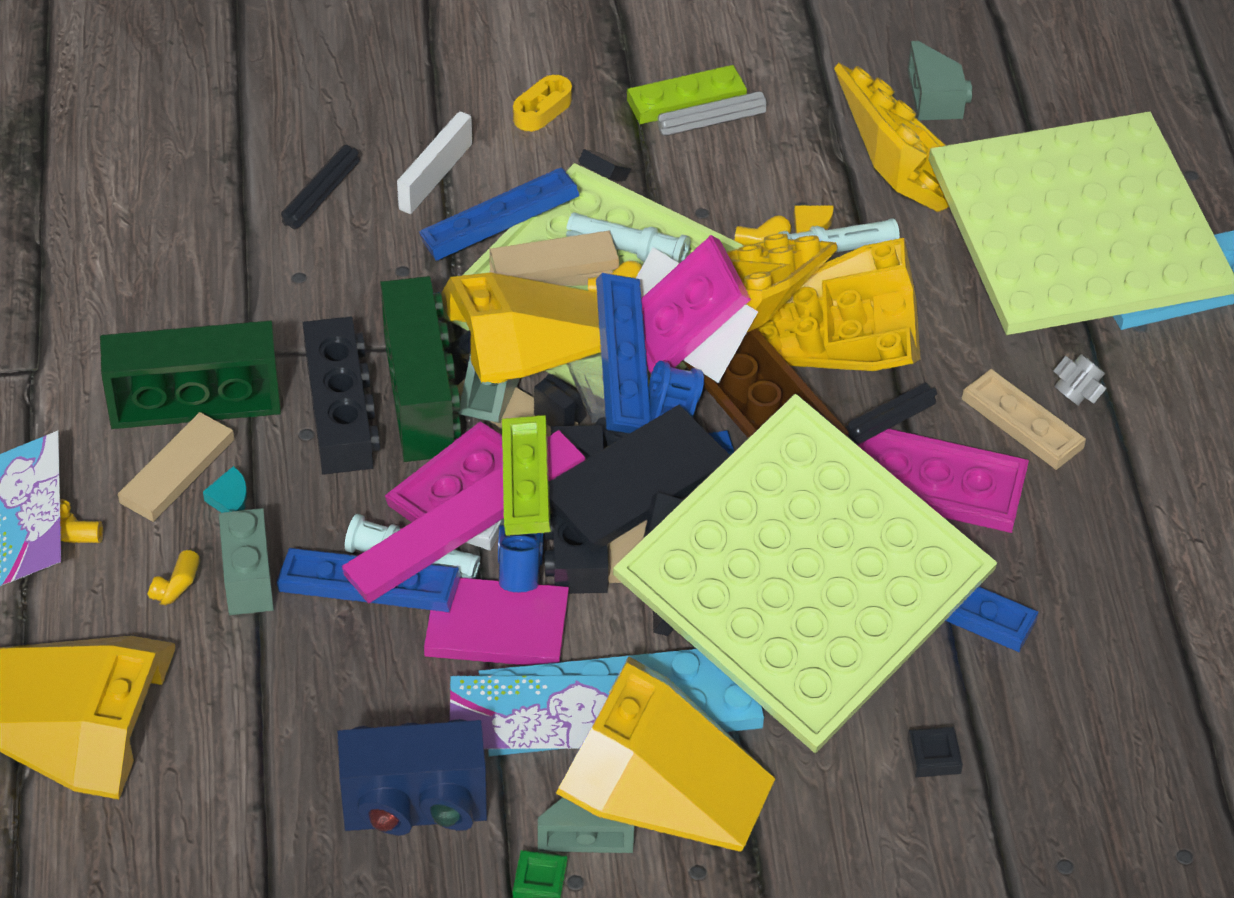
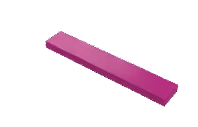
(444, 528)

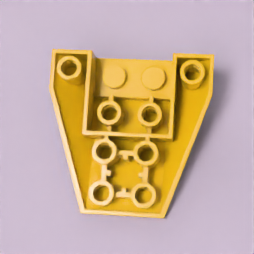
(893, 137)
(777, 270)
(852, 313)
(522, 323)
(76, 705)
(666, 765)

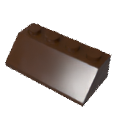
(759, 385)

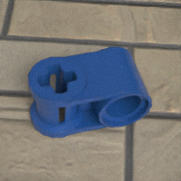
(666, 394)
(519, 560)

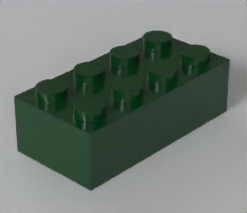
(419, 367)
(190, 370)

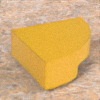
(811, 215)

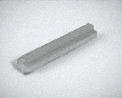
(712, 113)

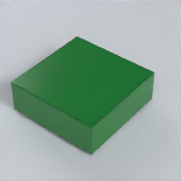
(540, 875)

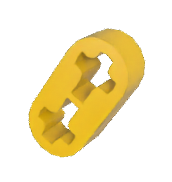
(538, 100)

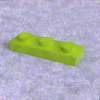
(683, 92)
(525, 475)

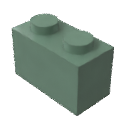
(245, 561)

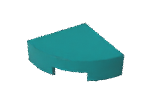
(227, 492)

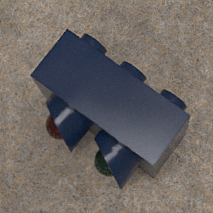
(413, 776)

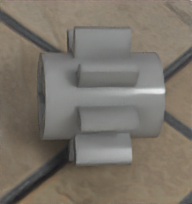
(1079, 379)

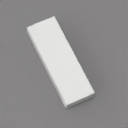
(434, 162)

